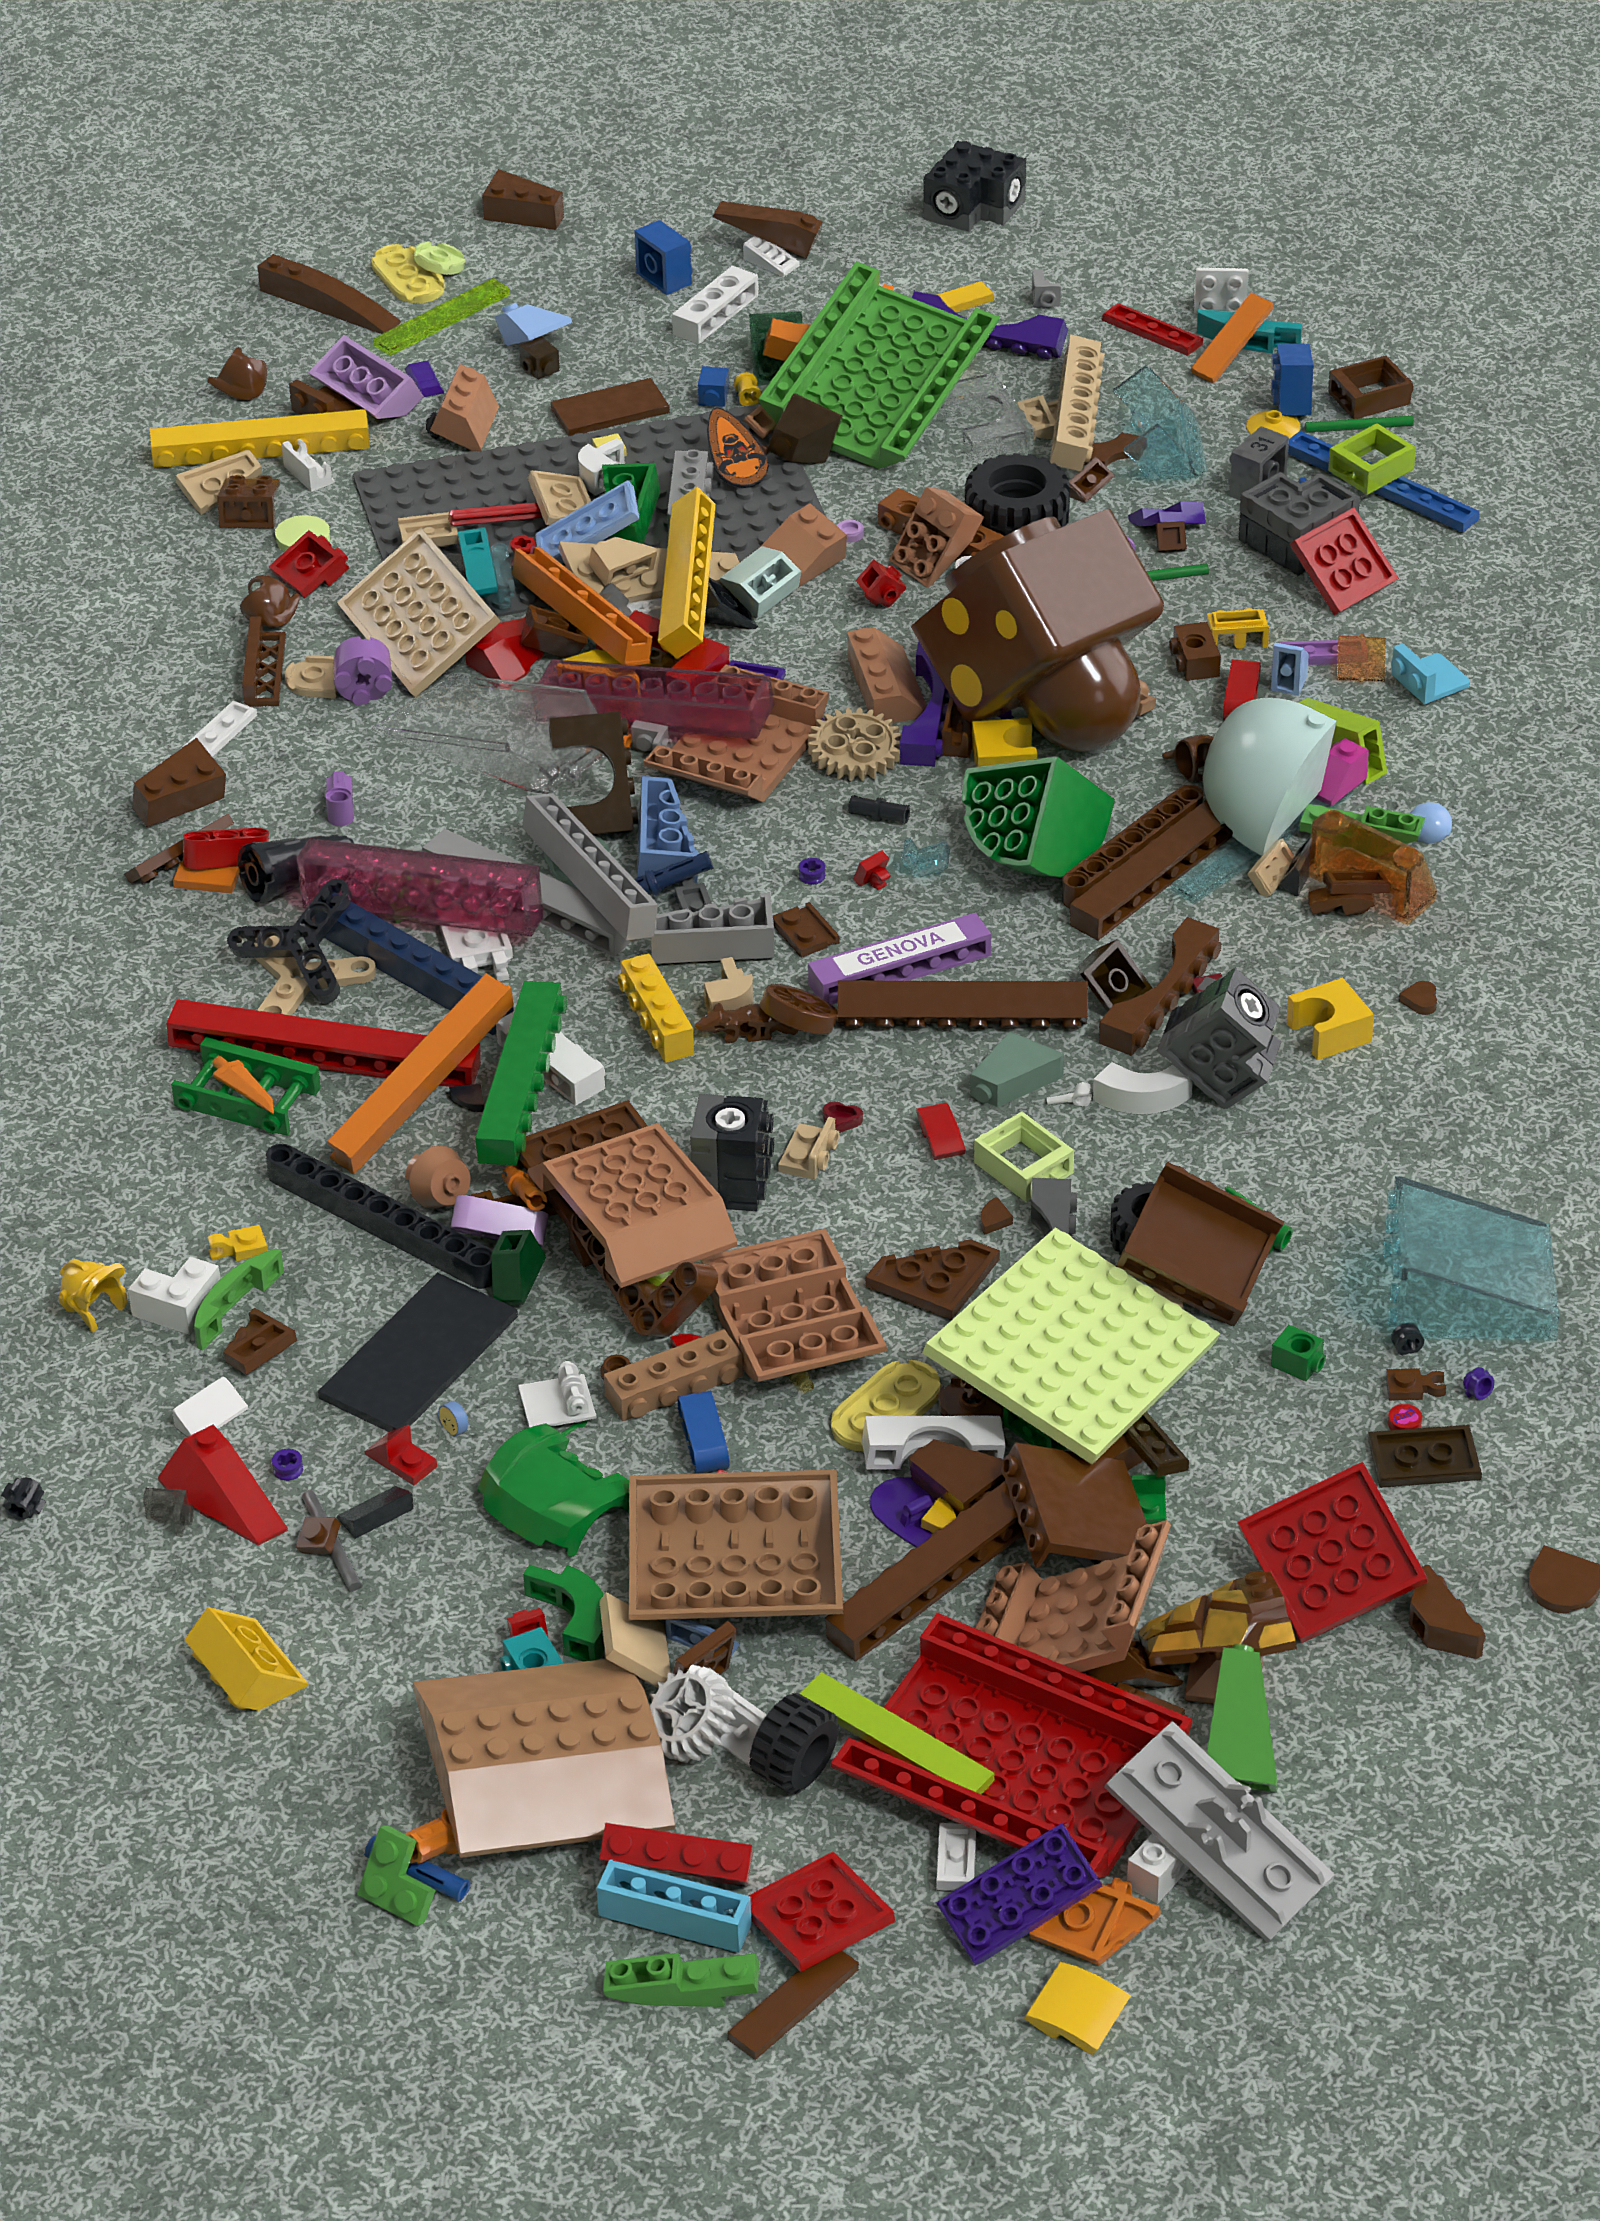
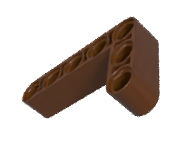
(652, 1308)

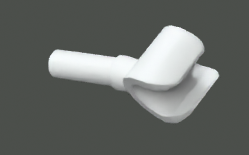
(1079, 1098)

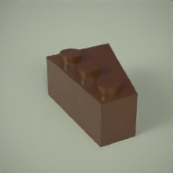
(522, 202)

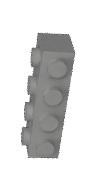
(689, 471)

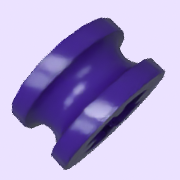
(811, 877)
(285, 1457)

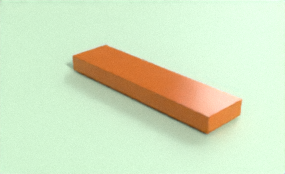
(1232, 338)

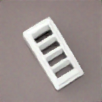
(769, 256)

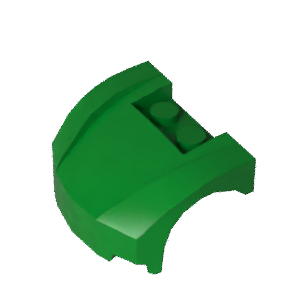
(546, 1490)

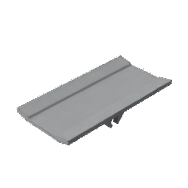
(1219, 1831)

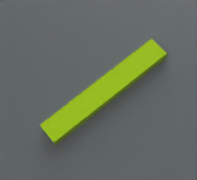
(896, 1735)

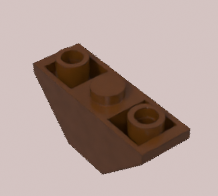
(1443, 1619)

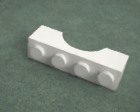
(894, 1438)

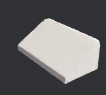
(212, 1405)

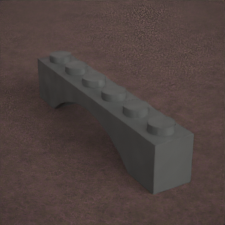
(1052, 1205)

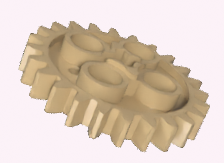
(854, 744)

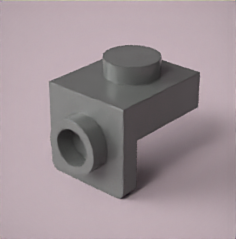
(616, 598)

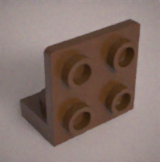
(247, 502)

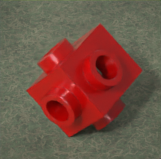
(885, 588)

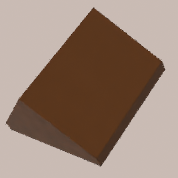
(551, 633)

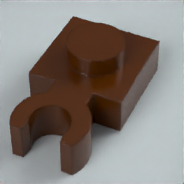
(1410, 1384)

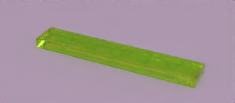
(441, 317)

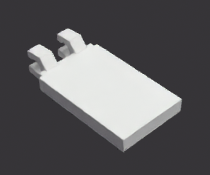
(478, 948)

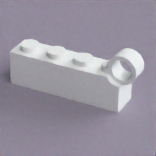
(570, 1069)

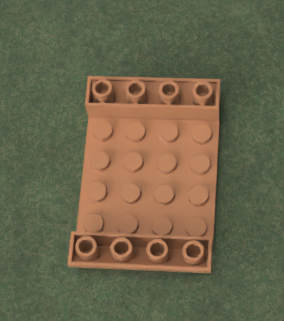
(747, 765)
(641, 1203)
(1081, 1615)

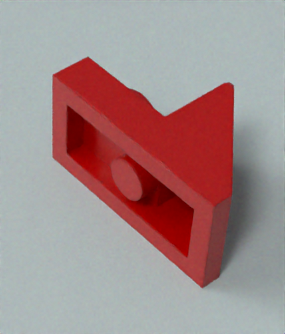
(401, 1456)

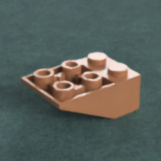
(935, 535)

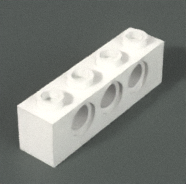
(715, 304)
(1154, 1869)

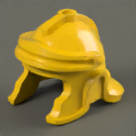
(83, 1284)

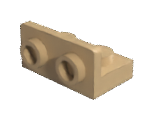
(809, 1150)

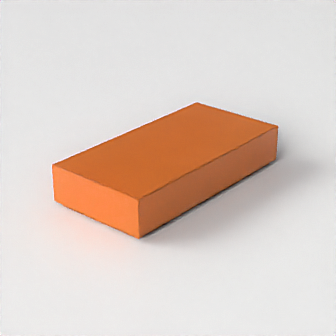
(208, 879)

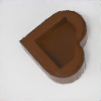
(1420, 997)

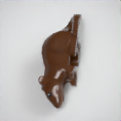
(745, 1021)

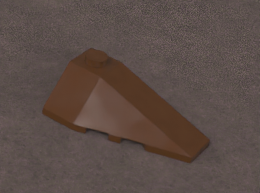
(781, 227)

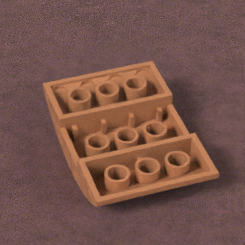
(791, 1306)

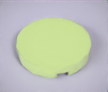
(439, 258)
(293, 528)

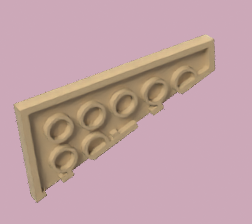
(644, 586)

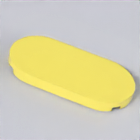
(402, 273)
(899, 1393)

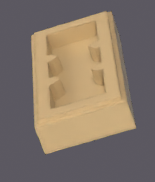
(1271, 868)

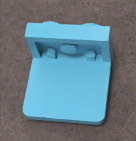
(1426, 677)

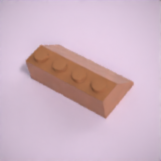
(884, 675)

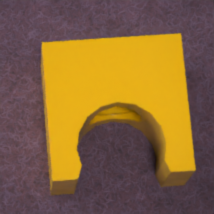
(1002, 741)
(1338, 1015)

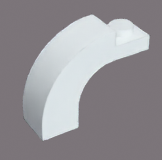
(1141, 1092)

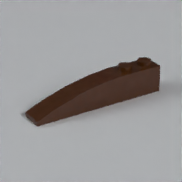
(322, 294)

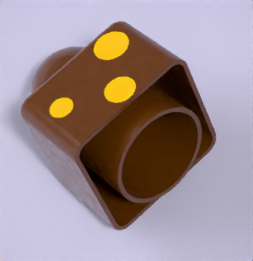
(1046, 629)

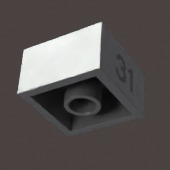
(1257, 460)

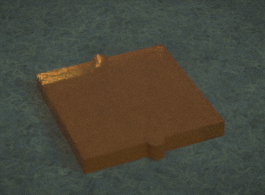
(1361, 658)

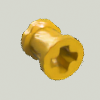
(747, 389)

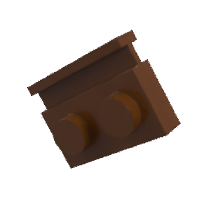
(805, 930)

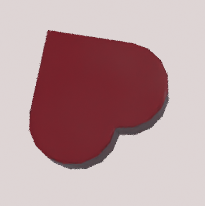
(845, 1116)

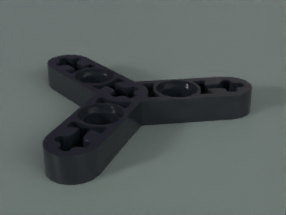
(288, 939)

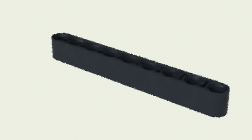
(380, 1215)

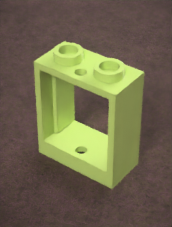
(1056, 1156)

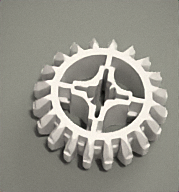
(692, 1712)

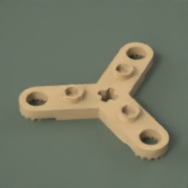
(291, 991)

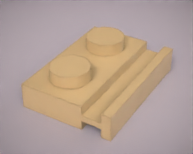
(434, 525)

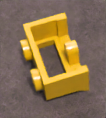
(1239, 623)

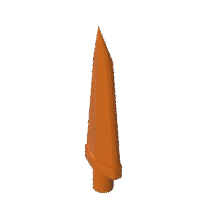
(239, 1079)

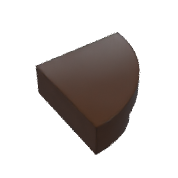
(995, 1216)

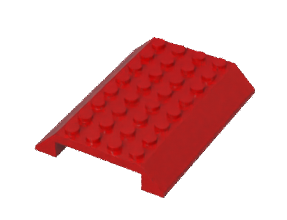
(1029, 1721)

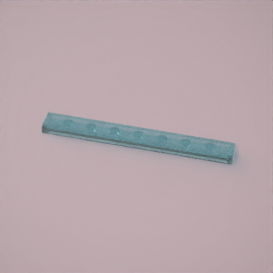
(1230, 862)

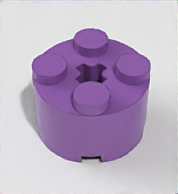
(362, 669)

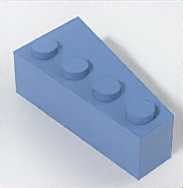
(661, 827)

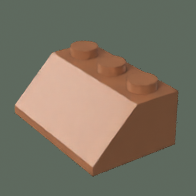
(466, 410)

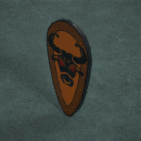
(735, 450)

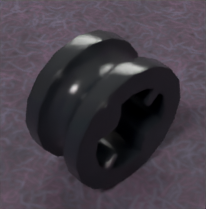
(1407, 1338)

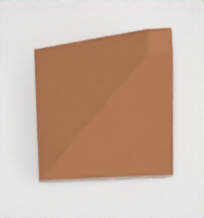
(760, 422)

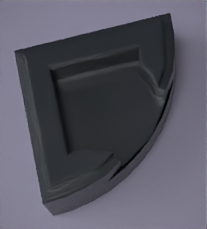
(468, 1096)

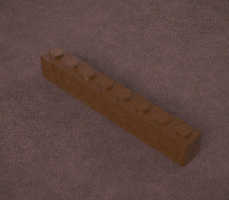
(1148, 872)
(963, 1003)
(925, 1574)

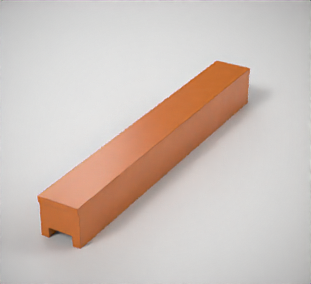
(583, 607)
(420, 1073)

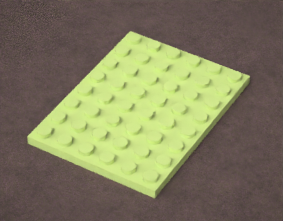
(1072, 1344)

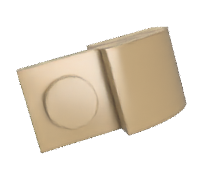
(732, 990)

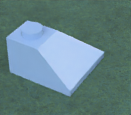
(527, 322)

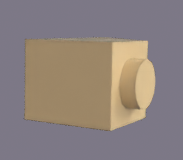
(621, 560)

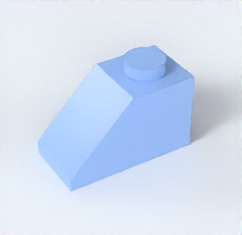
(1289, 668)

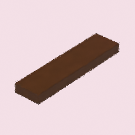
(791, 2004)

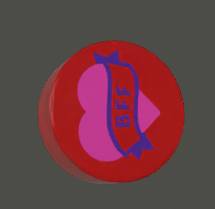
(1404, 1417)

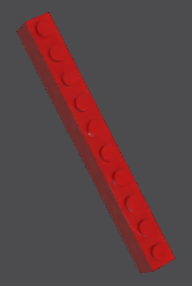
(307, 1040)

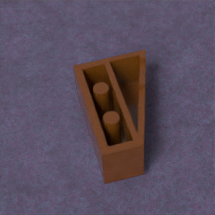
(179, 785)

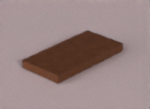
(610, 407)

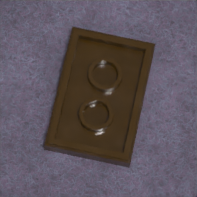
(1424, 1456)

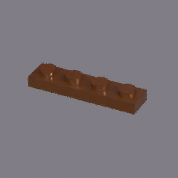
(170, 856)

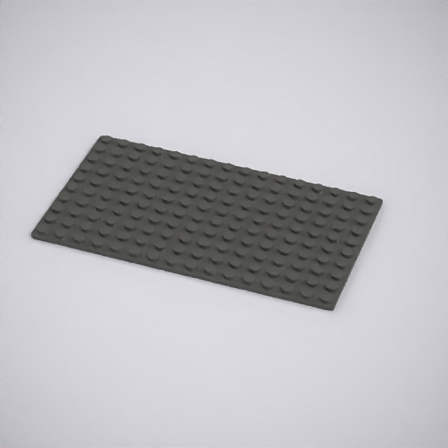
(500, 475)

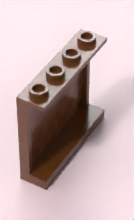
(1199, 1244)
(1072, 1504)

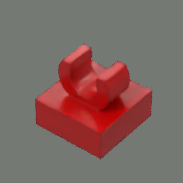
(873, 871)
(526, 1621)

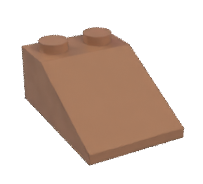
(809, 542)

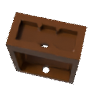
(1346, 380)

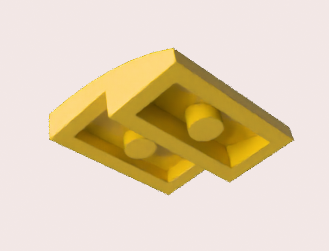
(1077, 2007)

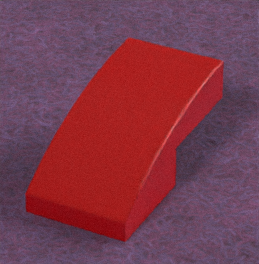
(941, 1131)

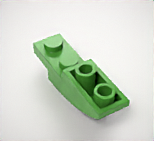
(1398, 825)
(670, 1982)

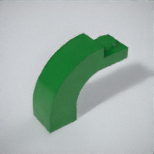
(580, 1598)

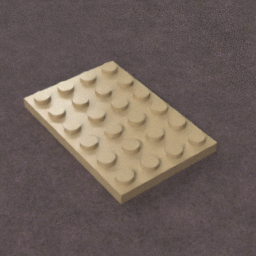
(419, 611)

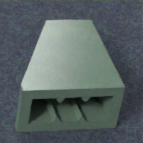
(1015, 1070)

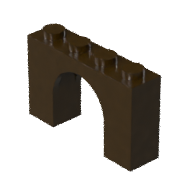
(605, 734)

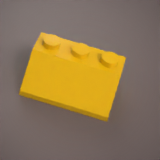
(243, 1659)

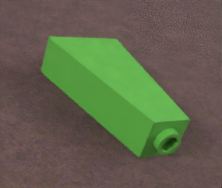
(1240, 1721)

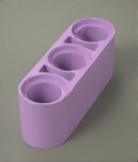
(490, 1218)

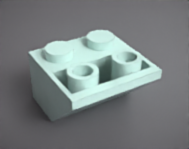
(762, 580)

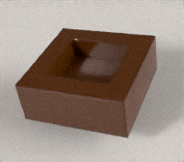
(1171, 536)
(318, 1535)

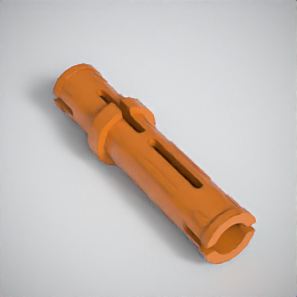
(523, 1186)

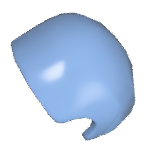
(1437, 822)

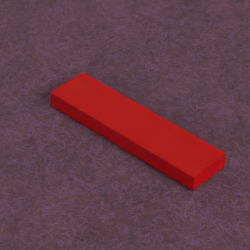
(1152, 329)

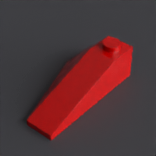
(501, 654)
(221, 1486)

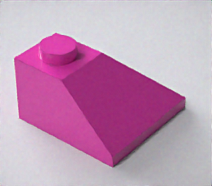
(1344, 770)

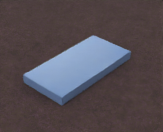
(592, 521)

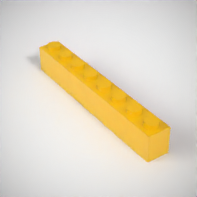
(261, 436)
(686, 573)

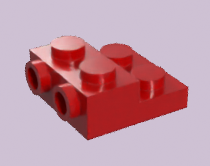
(309, 564)

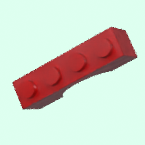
(678, 1853)

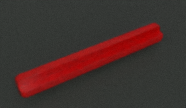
(494, 514)

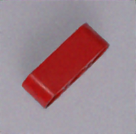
(1241, 684)
(218, 847)

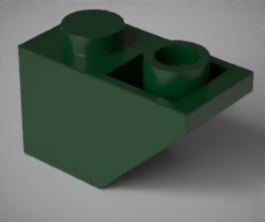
(515, 1266)

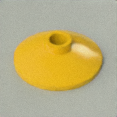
(1275, 421)

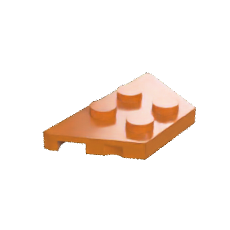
(1097, 1925)

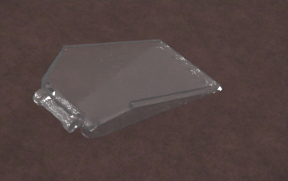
(495, 729)

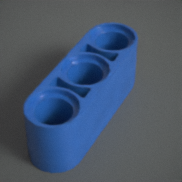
(703, 1431)

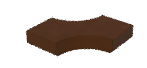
(1112, 450)

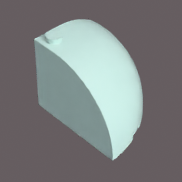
(1266, 768)

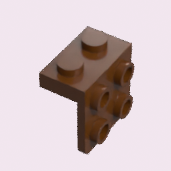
(309, 400)

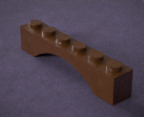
(1132, 1021)

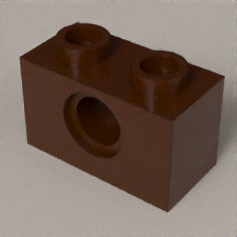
(1195, 651)

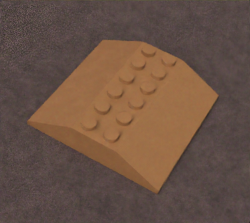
(734, 1545)
(544, 1755)

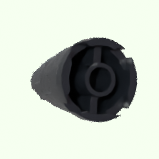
(273, 866)

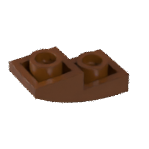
(1324, 902)

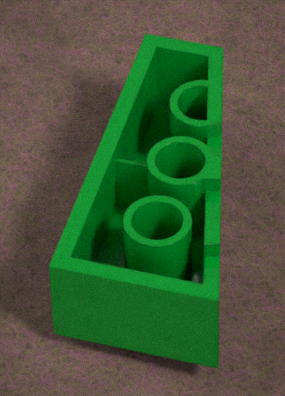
(647, 490)

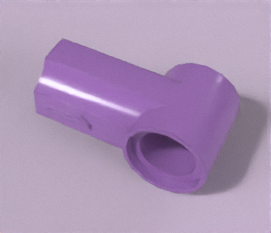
(339, 799)

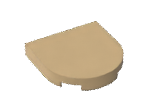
(312, 677)

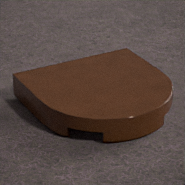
(1564, 1581)

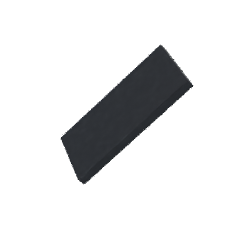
(418, 1354)

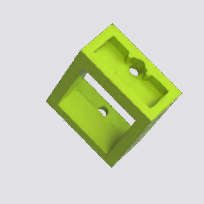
(1346, 460)

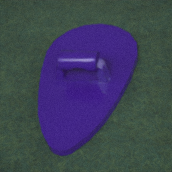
(900, 1508)

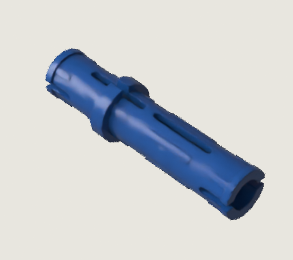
(433, 1876)

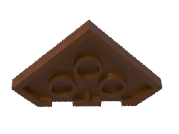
(935, 1277)

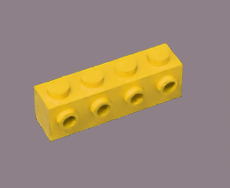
(656, 1007)

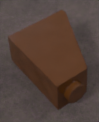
(955, 1473)

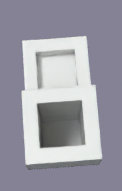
(591, 462)

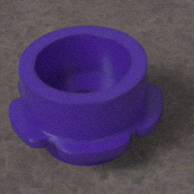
(1478, 1383)

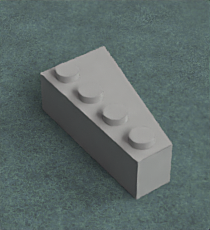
(715, 932)

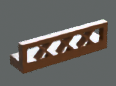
(254, 662)

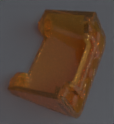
(1350, 845)

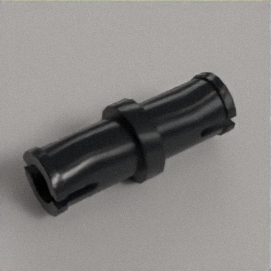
(879, 809)

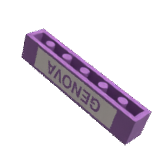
(904, 956)

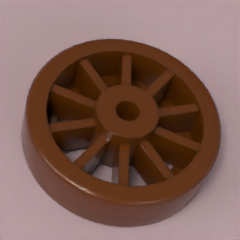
(799, 1009)

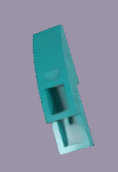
(1263, 340)
(478, 561)

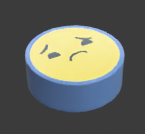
(453, 1418)

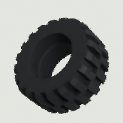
(1017, 492)

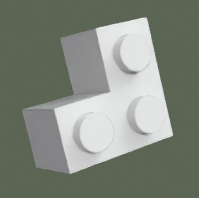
(175, 1299)

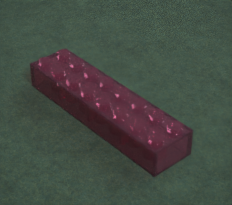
(671, 697)
(427, 886)

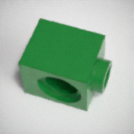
(1298, 1353)

